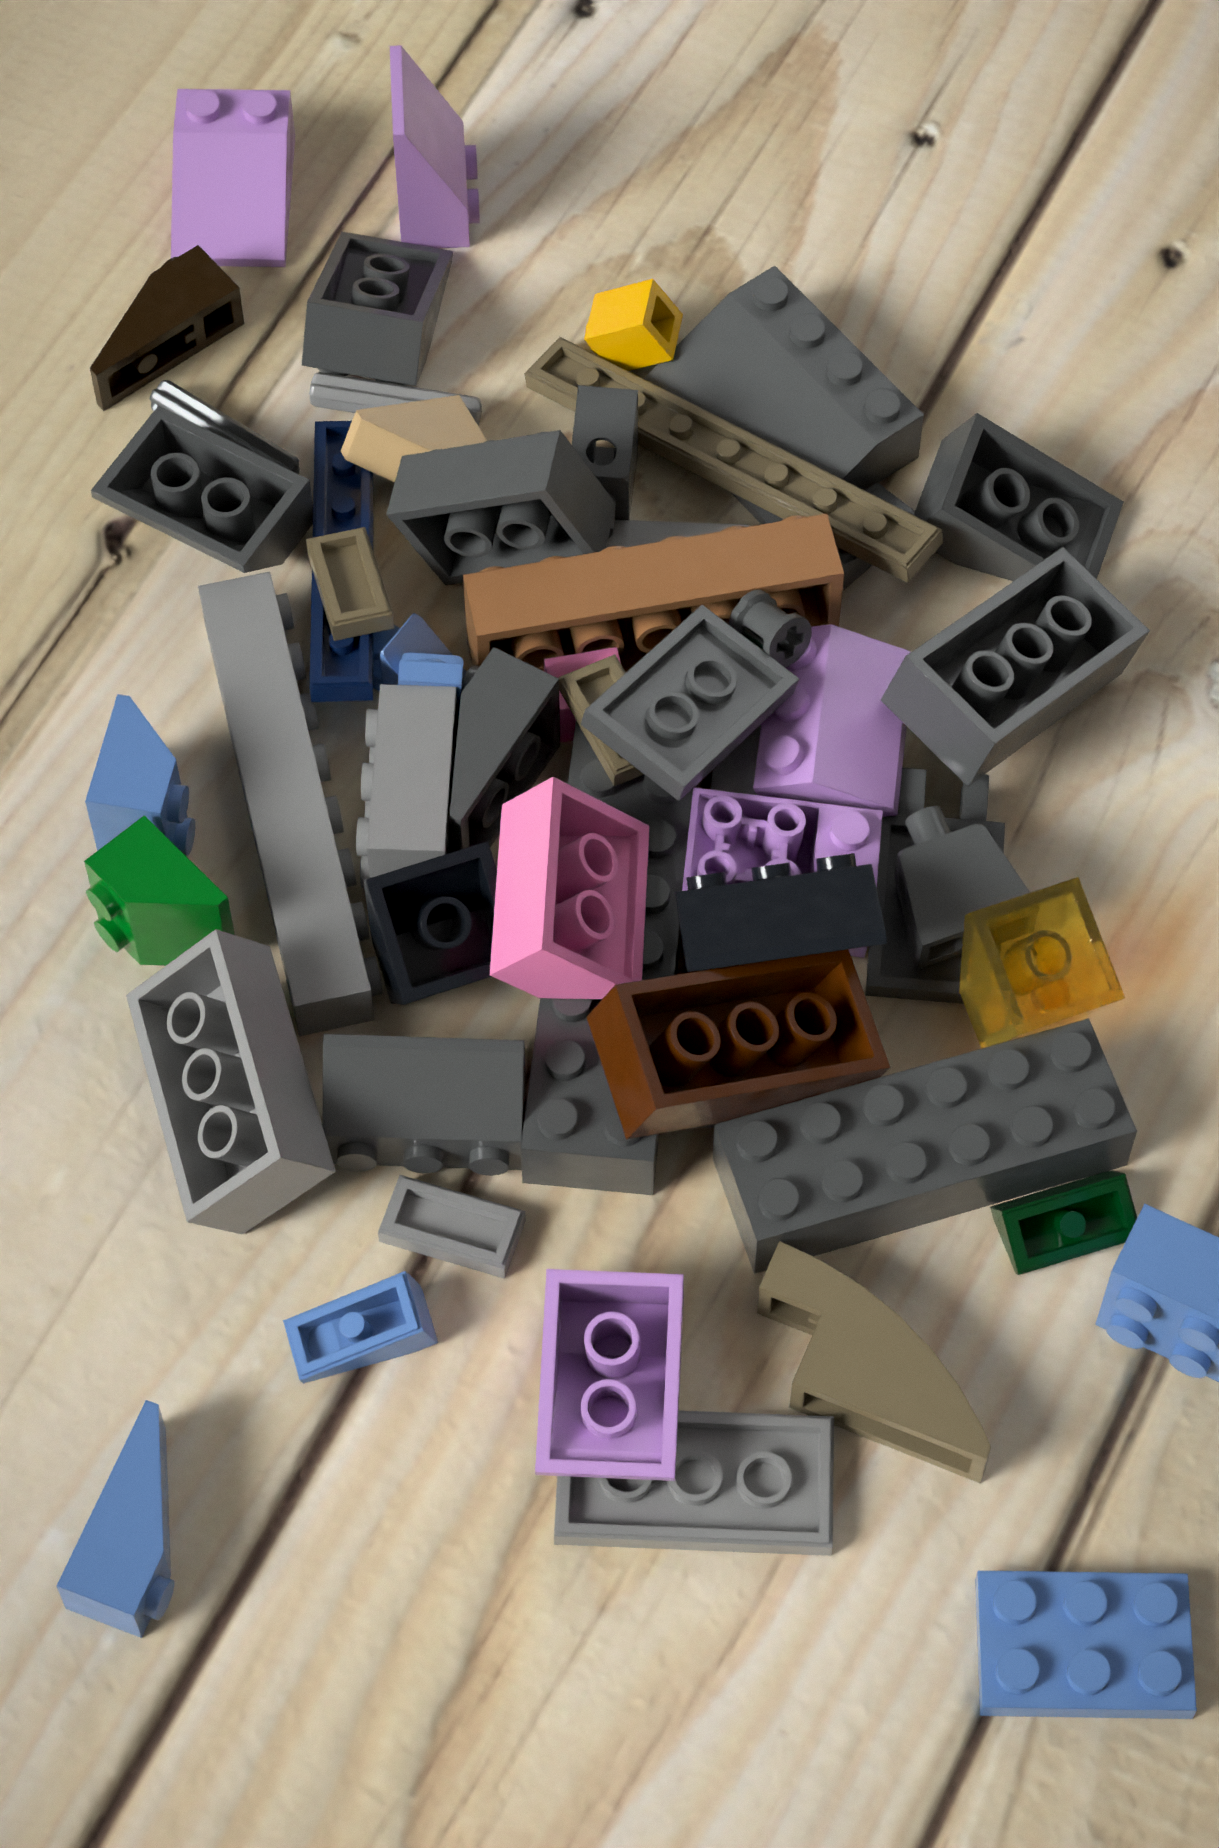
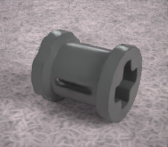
(770, 628)

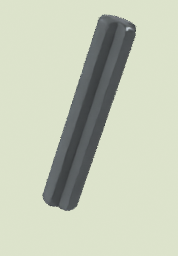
(190, 407)

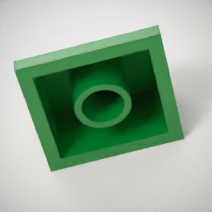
(152, 896)

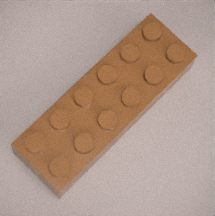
(647, 590)

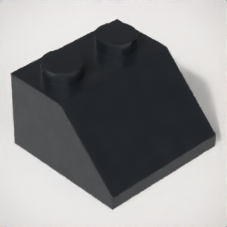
(433, 923)

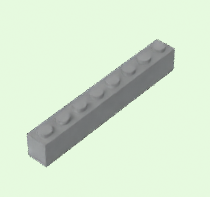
(287, 806)

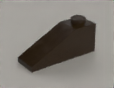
(169, 321)

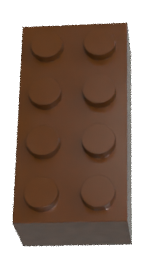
(734, 1041)

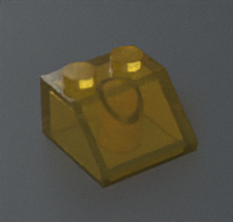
(1034, 964)

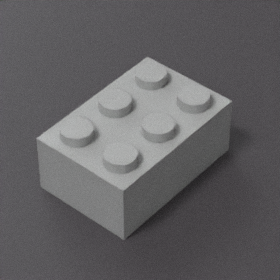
(407, 778)

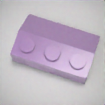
(834, 732)

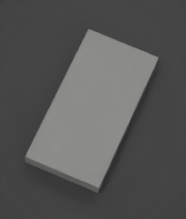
(736, 1489)

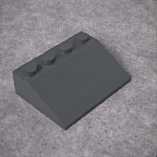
(796, 382)

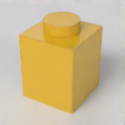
(634, 325)

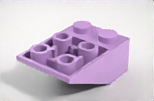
(749, 831)

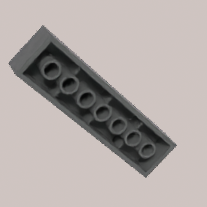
(570, 1115)

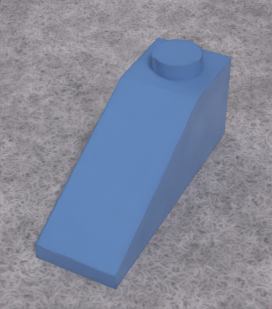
(123, 1554)

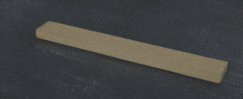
(746, 463)

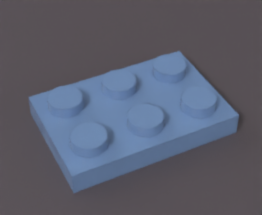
(1084, 1645)

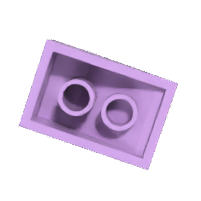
(430, 160)
(233, 175)
(610, 1375)

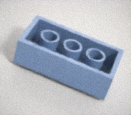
(1166, 1293)

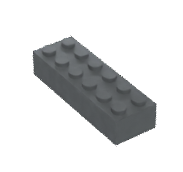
(923, 1144)

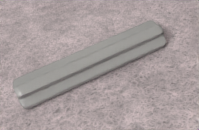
(353, 394)

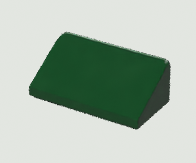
(1066, 1221)

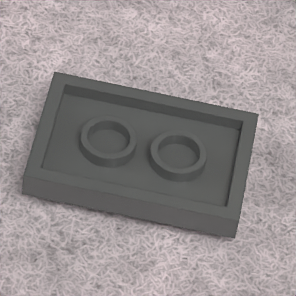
(689, 702)

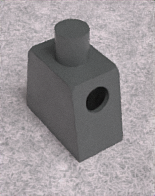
(611, 417)
(945, 880)

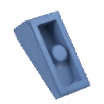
(361, 1329)

